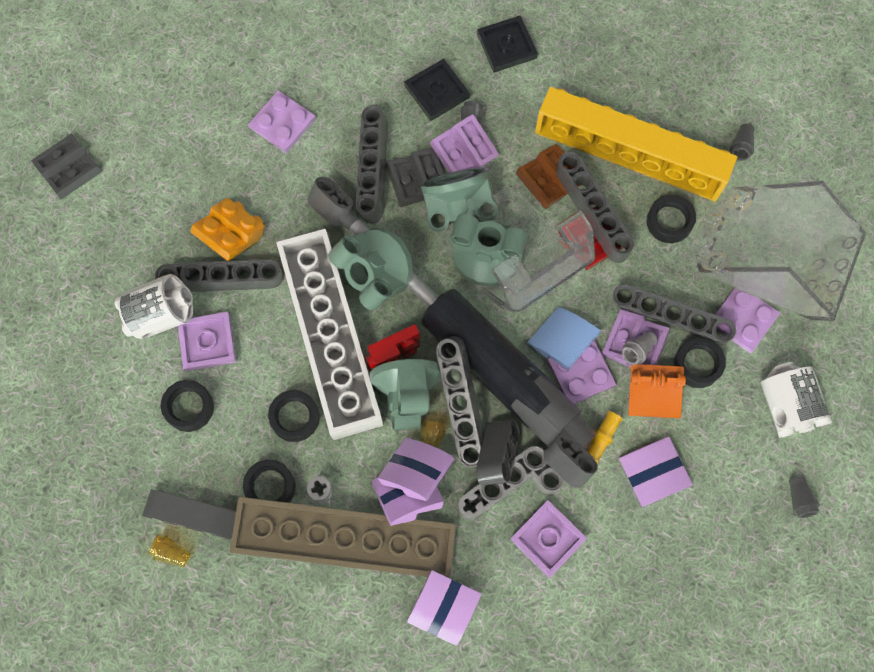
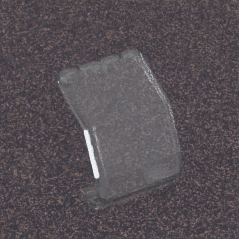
(546, 258)

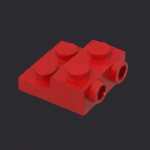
(393, 347)

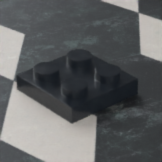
(507, 43)
(437, 89)

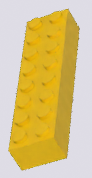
(635, 144)

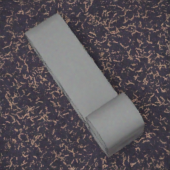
(525, 471)

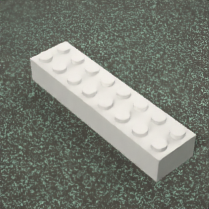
(329, 335)

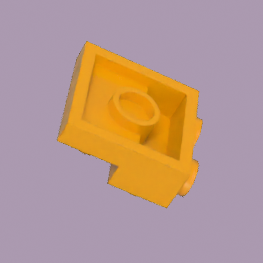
(229, 229)

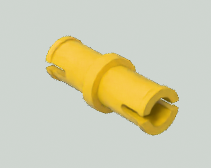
(604, 435)

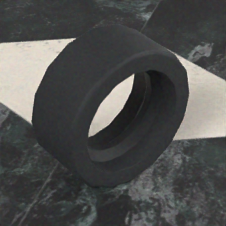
(671, 201)
(716, 353)
(176, 389)
(279, 402)
(271, 465)

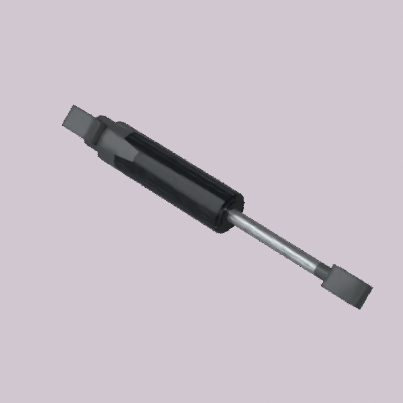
(490, 357)

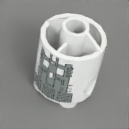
(155, 307)
(795, 399)

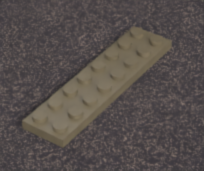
(341, 538)

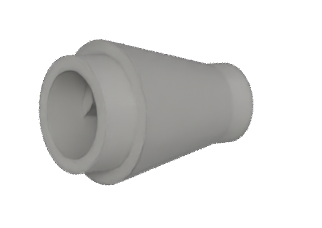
(637, 350)

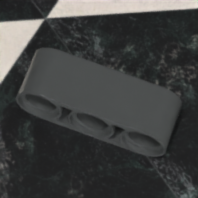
(498, 452)

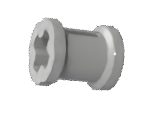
(311, 487)

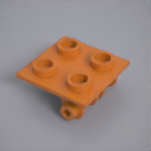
(656, 391)

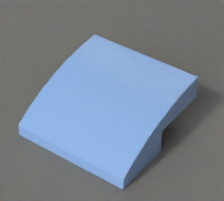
(563, 337)

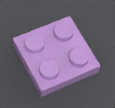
(282, 121)
(750, 316)
(207, 342)
(586, 377)
(548, 539)

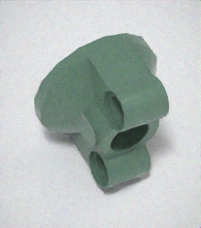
(458, 194)
(476, 260)
(374, 264)
(407, 389)

